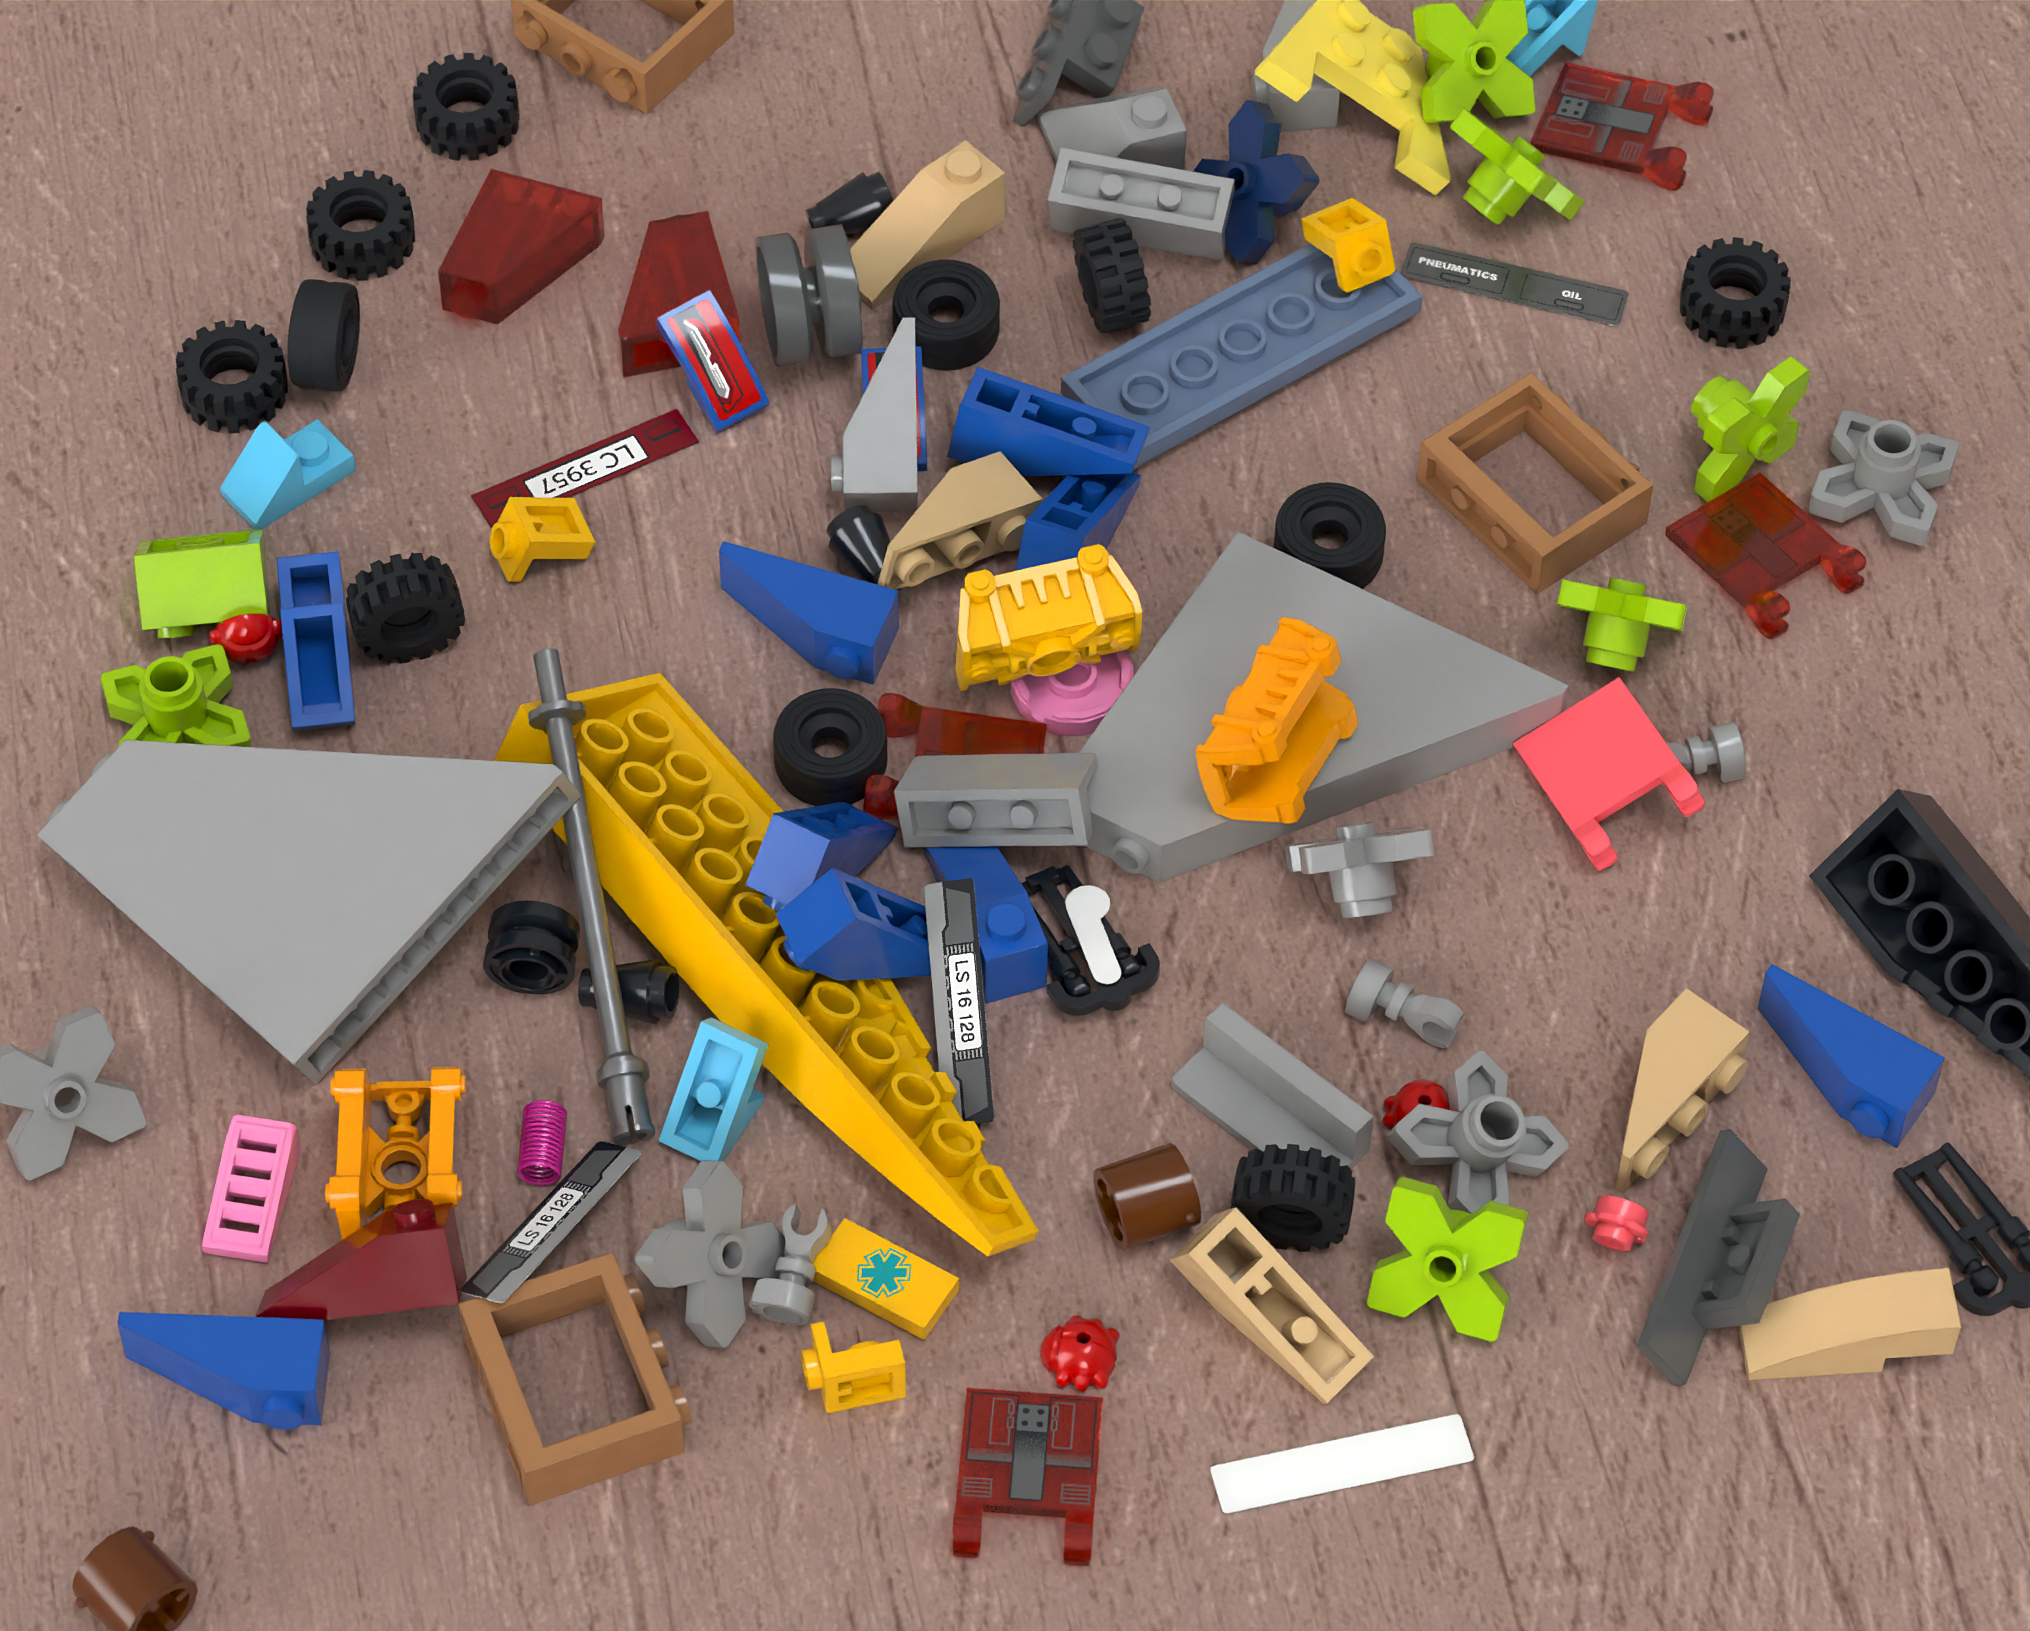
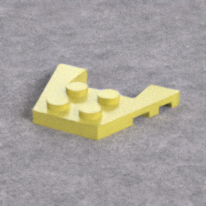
(1370, 65)

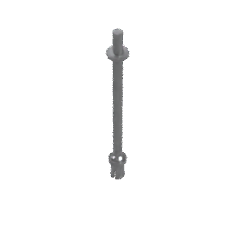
(622, 1071)

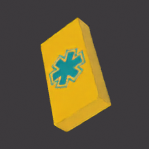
(885, 1279)

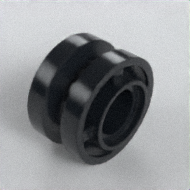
(531, 947)

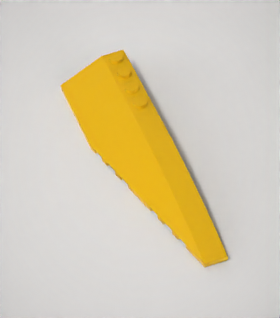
(674, 850)

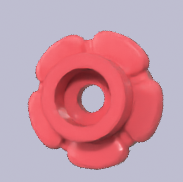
(1617, 1223)

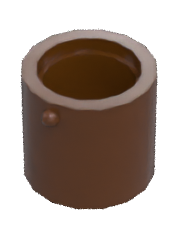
(1147, 1196)
(133, 1584)

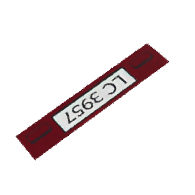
(591, 464)

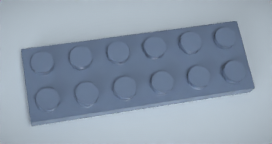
(1238, 347)

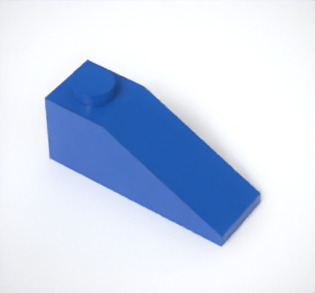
(1042, 430)
(1075, 516)
(820, 614)
(811, 841)
(1008, 929)
(855, 930)
(1857, 1063)
(249, 1365)

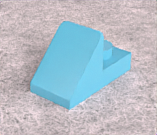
(1549, 27)
(284, 473)
(715, 1092)

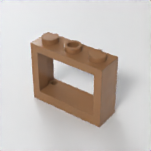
(642, 85)
(1504, 527)
(600, 1452)

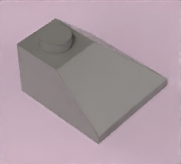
(1126, 125)

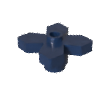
(1264, 182)

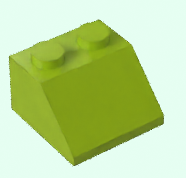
(200, 580)

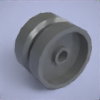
(819, 294)

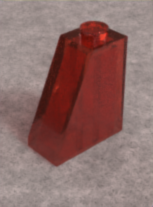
(516, 245)
(673, 267)

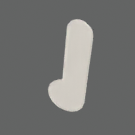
(1085, 908)

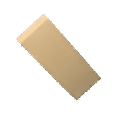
(1853, 1326)

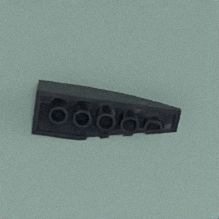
(1937, 919)

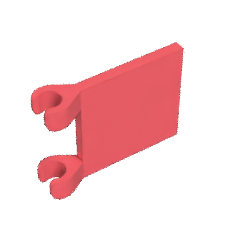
(1600, 761)

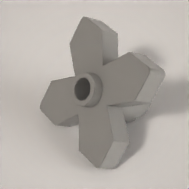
(1884, 470)
(1360, 863)
(63, 1091)
(1478, 1136)
(712, 1253)

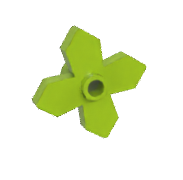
(1471, 60)
(1509, 173)
(1746, 424)
(1619, 619)
(177, 700)
(1447, 1258)

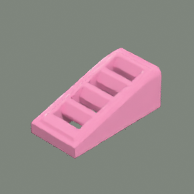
(256, 1147)

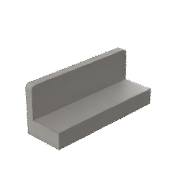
(1160, 203)
(996, 800)
(1269, 1094)

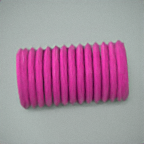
(541, 1135)

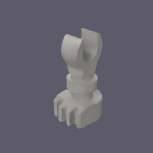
(1722, 748)
(1428, 1016)
(787, 1298)

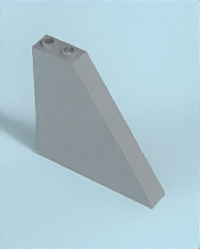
(1417, 688)
(302, 875)

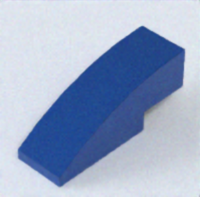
(316, 641)

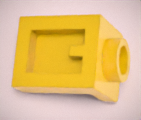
(1354, 240)
(538, 530)
(853, 1377)

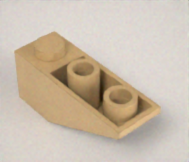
(964, 519)
(1682, 1067)

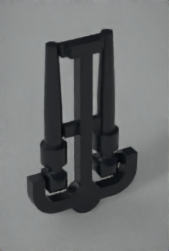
(1076, 995)
(1963, 1252)

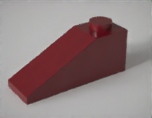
(389, 1265)

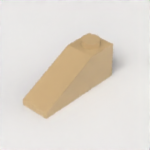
(930, 220)
(1271, 1304)

